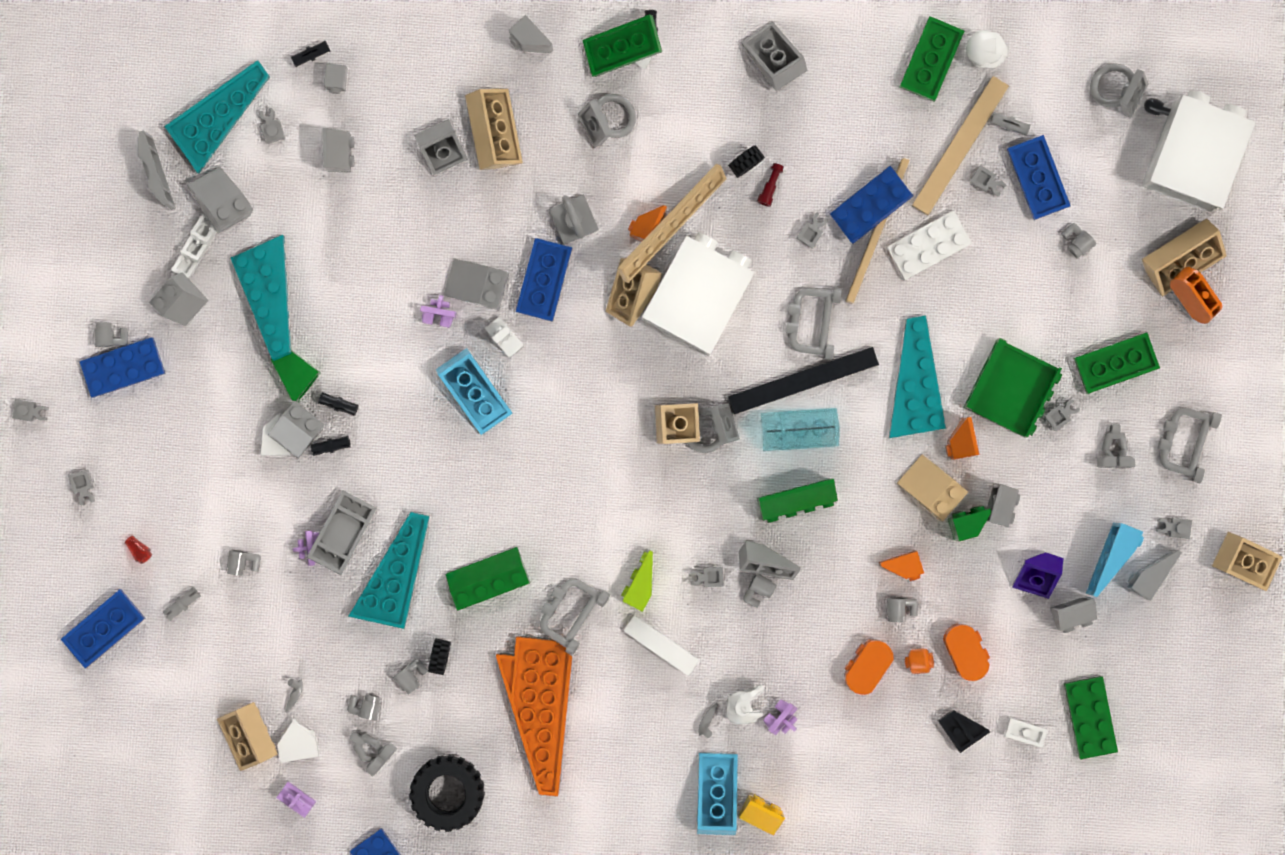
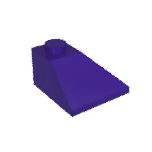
(1040, 575)

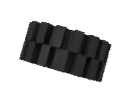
(746, 161)
(439, 656)

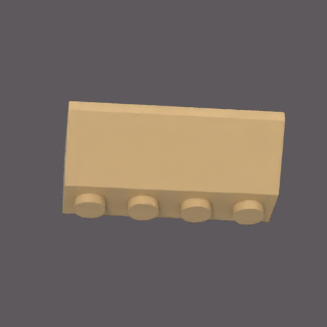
(493, 128)
(1195, 248)

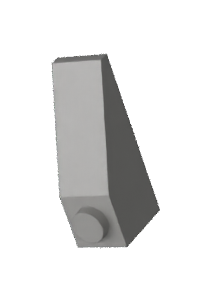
(762, 560)
(1149, 579)

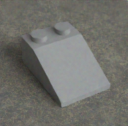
(775, 56)
(220, 199)
(476, 284)

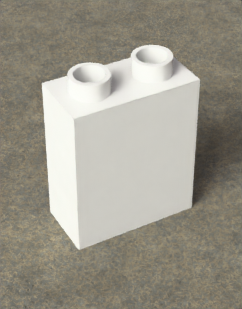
(1199, 152)
(699, 293)

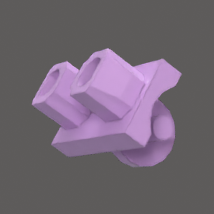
(446, 315)
(310, 539)
(776, 724)
(296, 799)

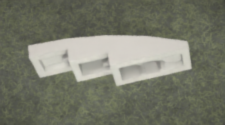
(195, 247)
(661, 645)

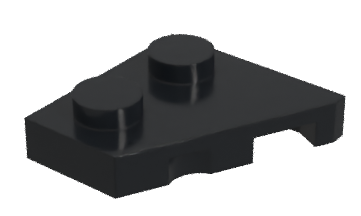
(962, 730)

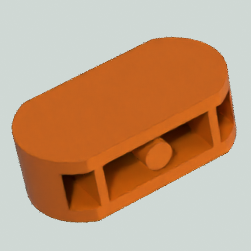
(1196, 295)
(966, 652)
(868, 666)

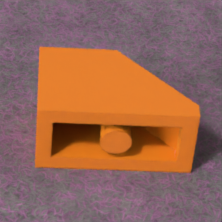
(905, 565)

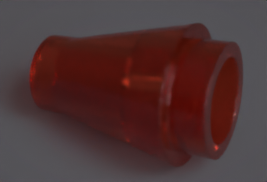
(139, 551)

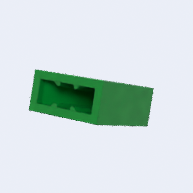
(296, 374)

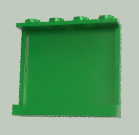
(1013, 388)

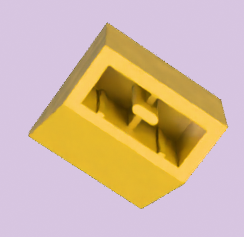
(761, 815)

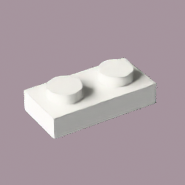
(1025, 732)

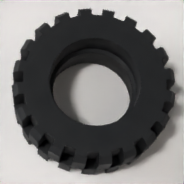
(428, 811)

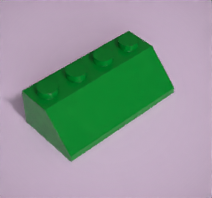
(797, 499)
(487, 578)

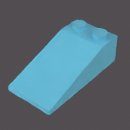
(473, 391)
(1118, 548)
(717, 794)

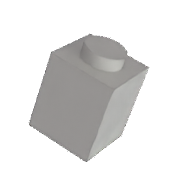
(335, 78)

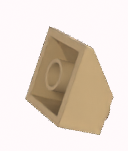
(677, 423)

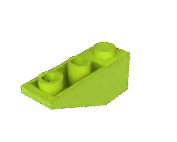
(641, 587)

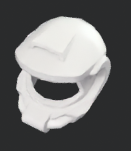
(986, 49)
(739, 707)

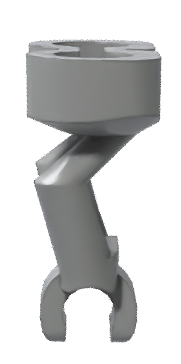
(1110, 460)
(384, 753)

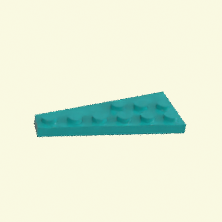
(391, 587)

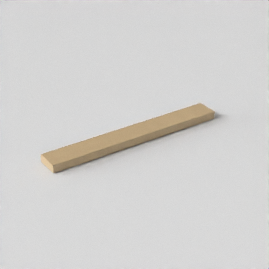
(960, 145)
(671, 223)
(871, 245)

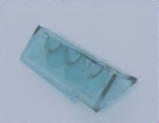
(800, 429)

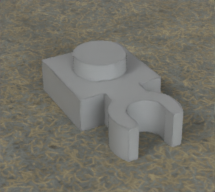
(272, 128)
(985, 179)
(811, 233)
(26, 410)
(1059, 416)
(81, 483)
(1178, 527)
(711, 577)

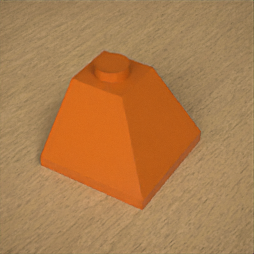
(646, 223)
(962, 441)

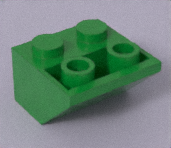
(970, 524)

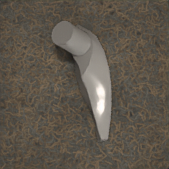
(295, 694)
(706, 720)

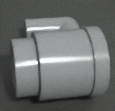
(1081, 243)
(105, 338)
(237, 562)
(761, 586)
(896, 608)
(407, 679)
(369, 707)

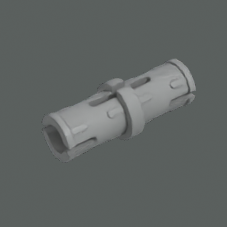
(1010, 123)
(181, 604)

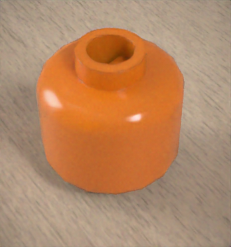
(919, 661)

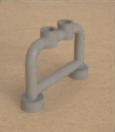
(792, 327)
(1171, 427)
(549, 609)

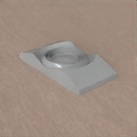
(154, 171)
(341, 532)

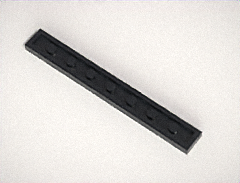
(803, 380)

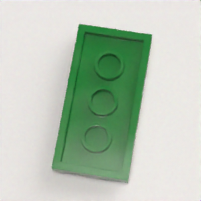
(622, 45)
(931, 59)
(1117, 363)
(1091, 717)

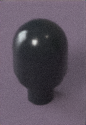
(1156, 107)

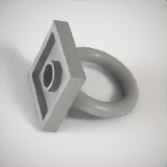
(1131, 92)
(597, 124)
(573, 219)
(723, 426)

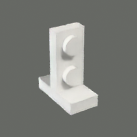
(504, 337)

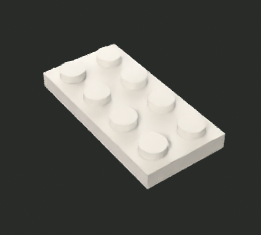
(929, 245)

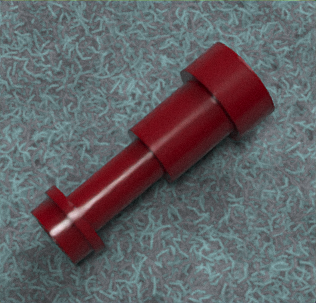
(769, 188)

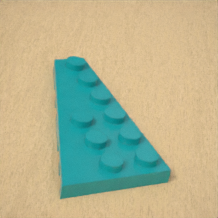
(209, 121)
(266, 288)
(917, 389)

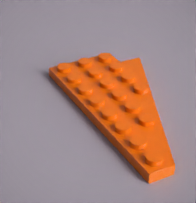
(538, 693)

